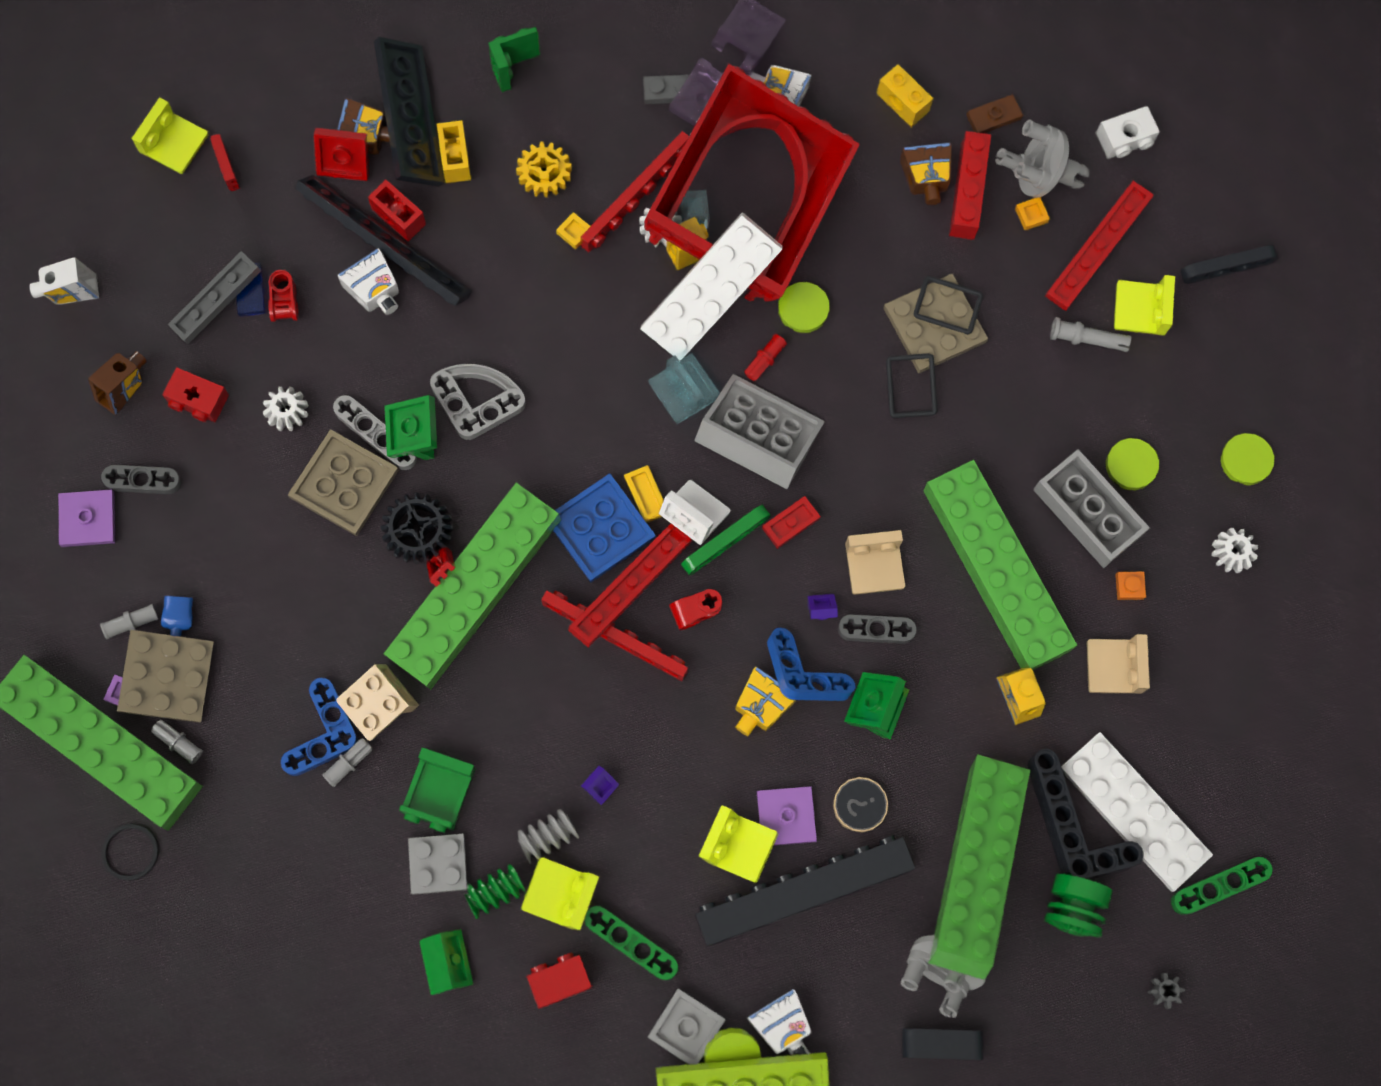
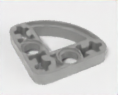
(466, 413)

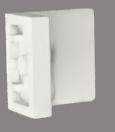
(694, 511)

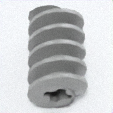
(546, 835)

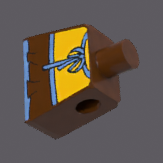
(365, 119)
(927, 170)
(117, 381)

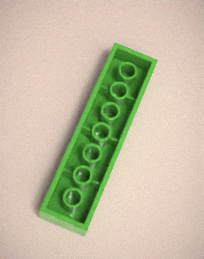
(999, 566)
(474, 587)
(96, 743)
(980, 868)

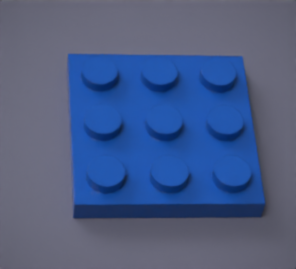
(601, 528)

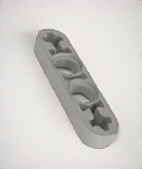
(372, 435)

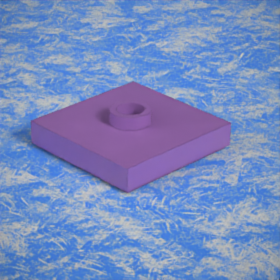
(86, 518)
(788, 813)

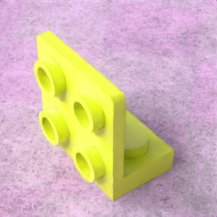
(169, 137)
(1144, 306)
(738, 845)
(559, 894)

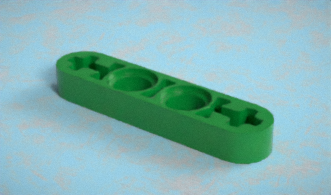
(725, 540)
(1223, 889)
(633, 939)

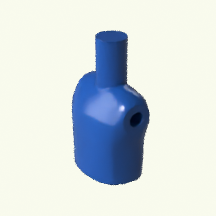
(177, 614)

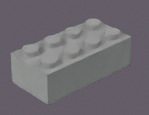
(1091, 508)

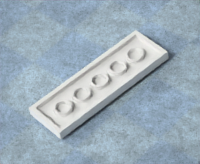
(711, 286)
(1136, 811)

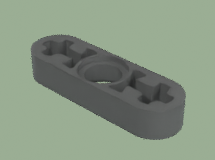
(121, 485)
(896, 636)

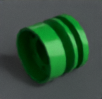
(1078, 904)

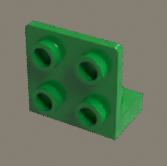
(511, 50)

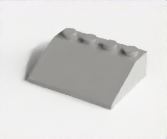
(759, 431)

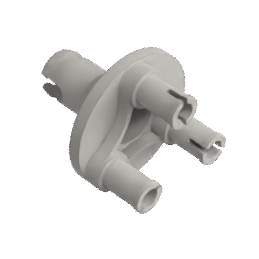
(1043, 161)
(955, 983)

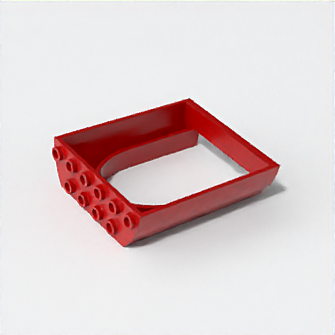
(818, 159)

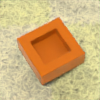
(1130, 586)

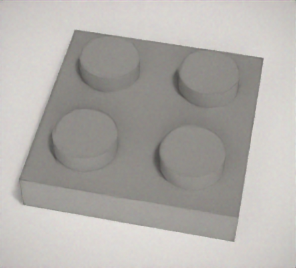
(437, 864)
(686, 1028)

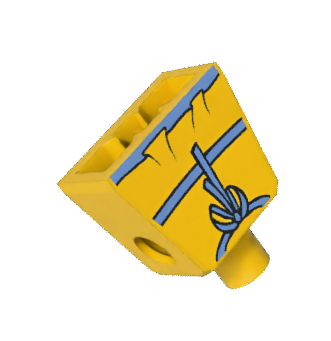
(1022, 694)
(761, 703)

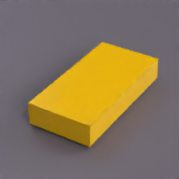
(645, 493)

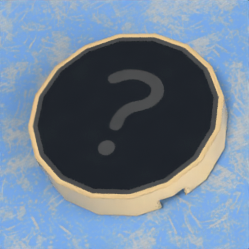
(860, 804)

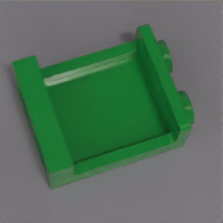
(437, 790)

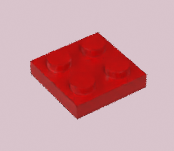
(341, 154)

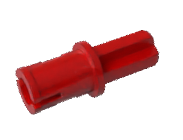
(765, 357)

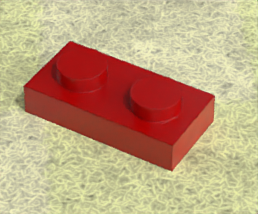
(791, 522)

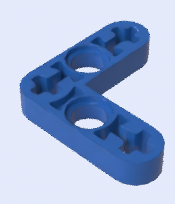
(798, 677)
(333, 730)

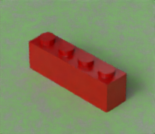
(970, 185)

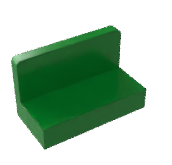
(446, 962)

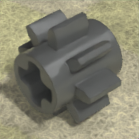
(1173, 990)

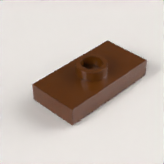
(994, 114)

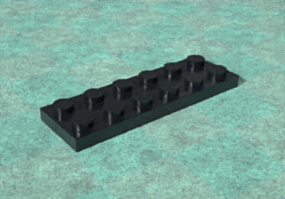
(408, 112)

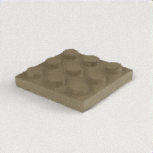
(924, 337)
(343, 482)
(165, 676)

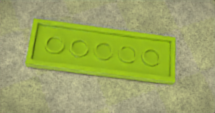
(772, 1071)

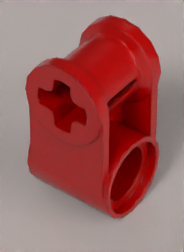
(282, 302)
(691, 609)

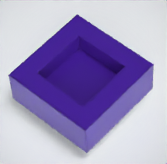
(822, 606)
(600, 785)

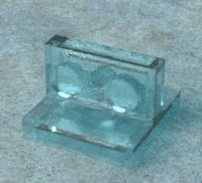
(684, 387)

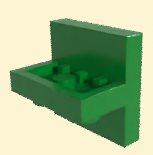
(411, 428)
(877, 703)

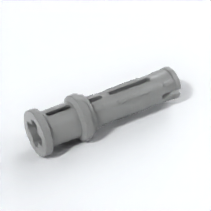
(1078, 333)

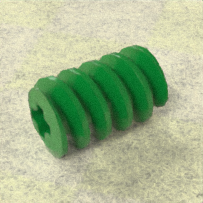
(494, 891)

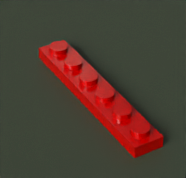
(629, 199)
(1099, 245)
(629, 585)
(625, 640)

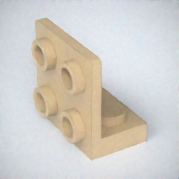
(875, 562)
(1118, 665)
(376, 700)

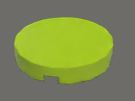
(803, 307)
(1247, 459)
(1132, 464)
(731, 1045)

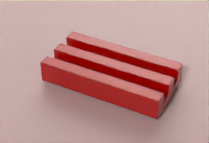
(224, 162)
(443, 561)

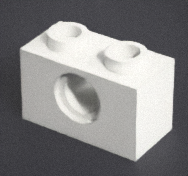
(1138, 123)

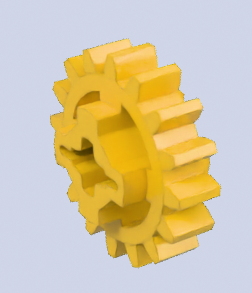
(539, 158)

